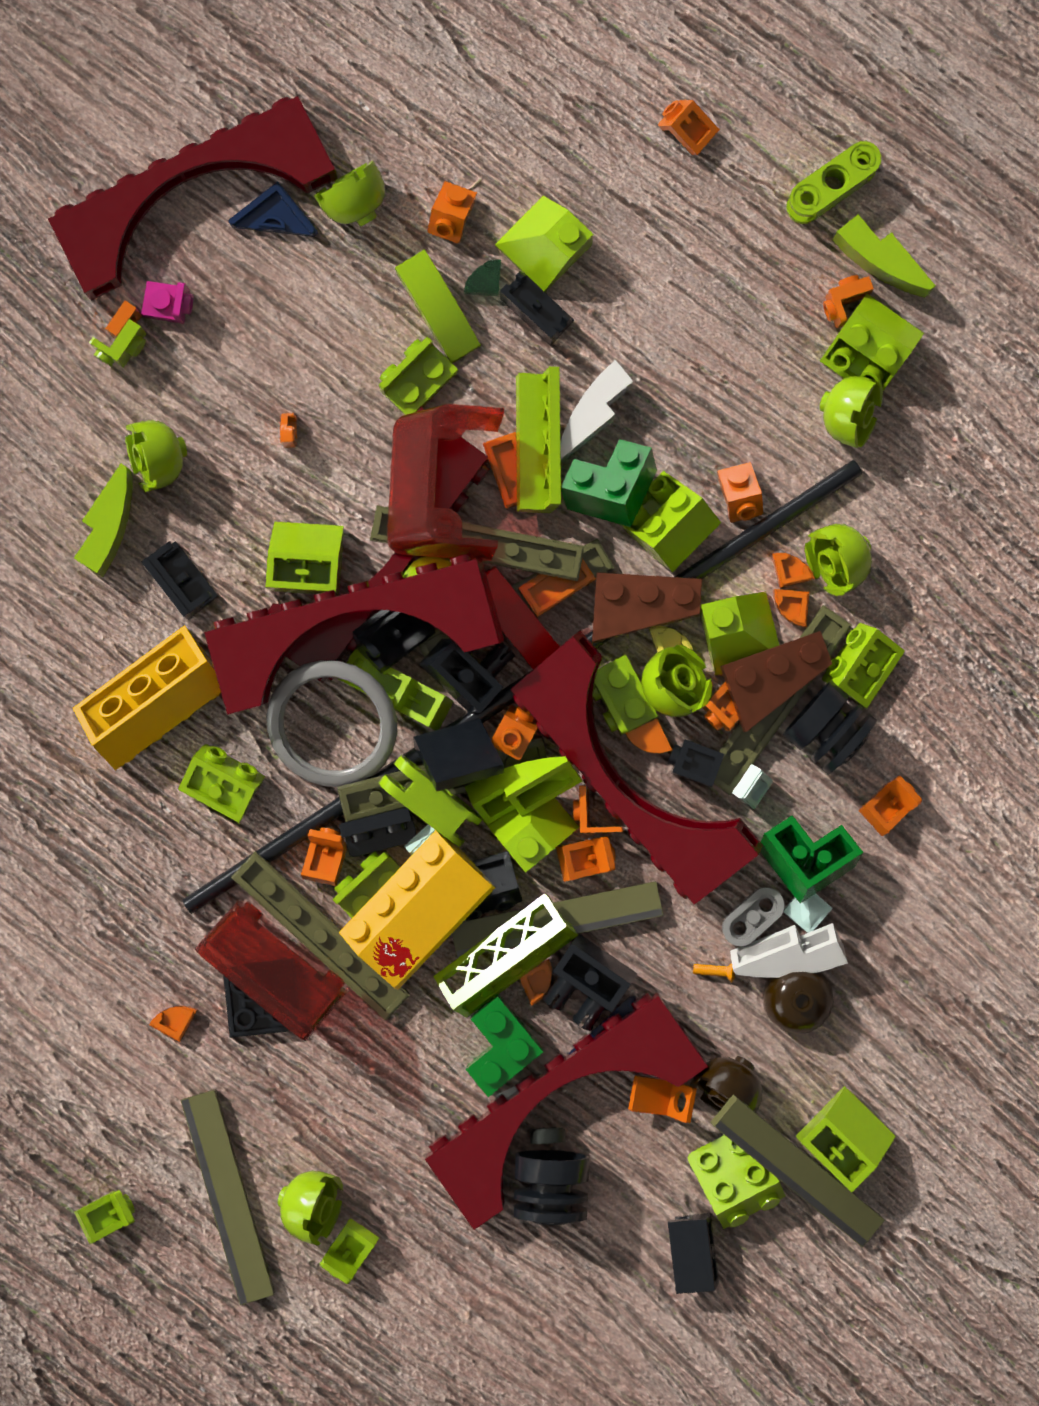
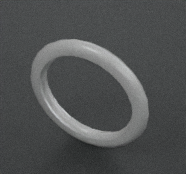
(360, 678)

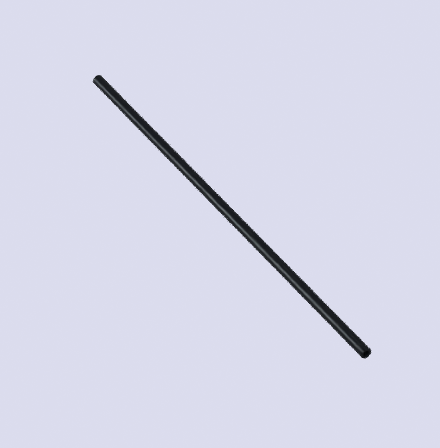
(505, 697)

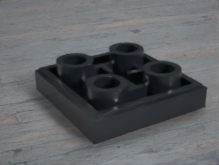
(458, 755)
(247, 1016)

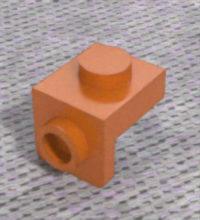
(451, 212)
(848, 291)
(741, 492)
(721, 710)
(515, 732)
(890, 805)
(324, 856)
(586, 858)

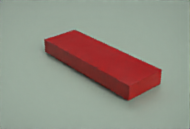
(519, 622)

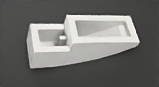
(593, 409)
(789, 953)

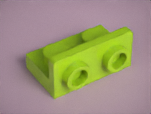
(416, 377)
(864, 663)
(622, 696)
(221, 782)
(357, 892)

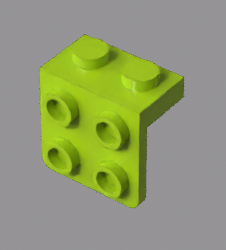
(734, 1181)

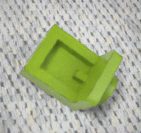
(127, 344)
(105, 1215)
(348, 1251)

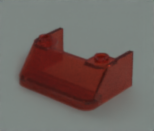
(412, 519)
(271, 971)

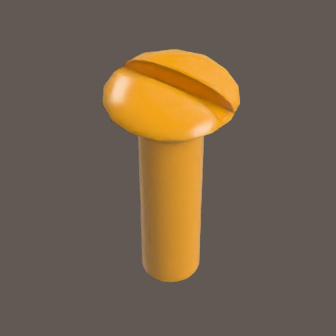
(713, 970)

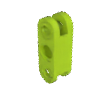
(846, 169)
(438, 809)

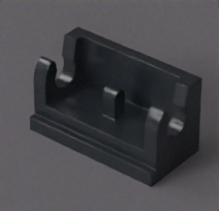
(535, 308)
(180, 579)
(390, 637)
(693, 1253)

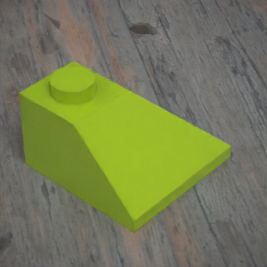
(545, 242)
(737, 628)
(534, 834)

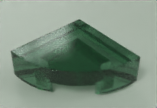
(485, 279)

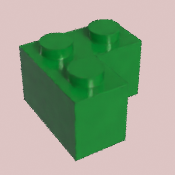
(614, 490)
(807, 864)
(510, 1047)

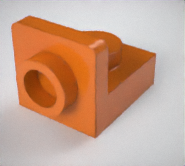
(688, 125)

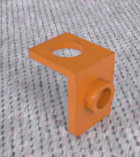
(582, 813)
(661, 1098)

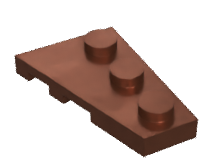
(640, 602)
(772, 676)

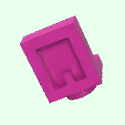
(167, 302)

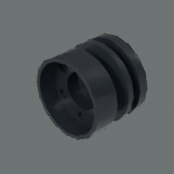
(830, 727)
(550, 1193)

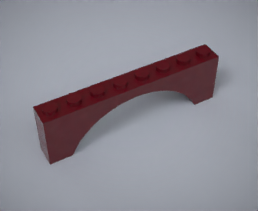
(101, 227)
(457, 469)
(449, 598)
(690, 851)
(641, 1041)

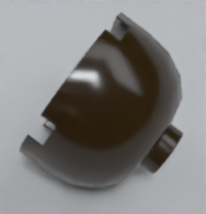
(798, 1001)
(728, 1078)

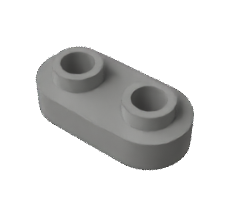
(752, 916)

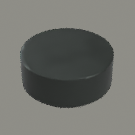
(547, 1135)

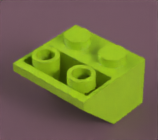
(872, 343)
(672, 521)
(304, 558)
(847, 1139)

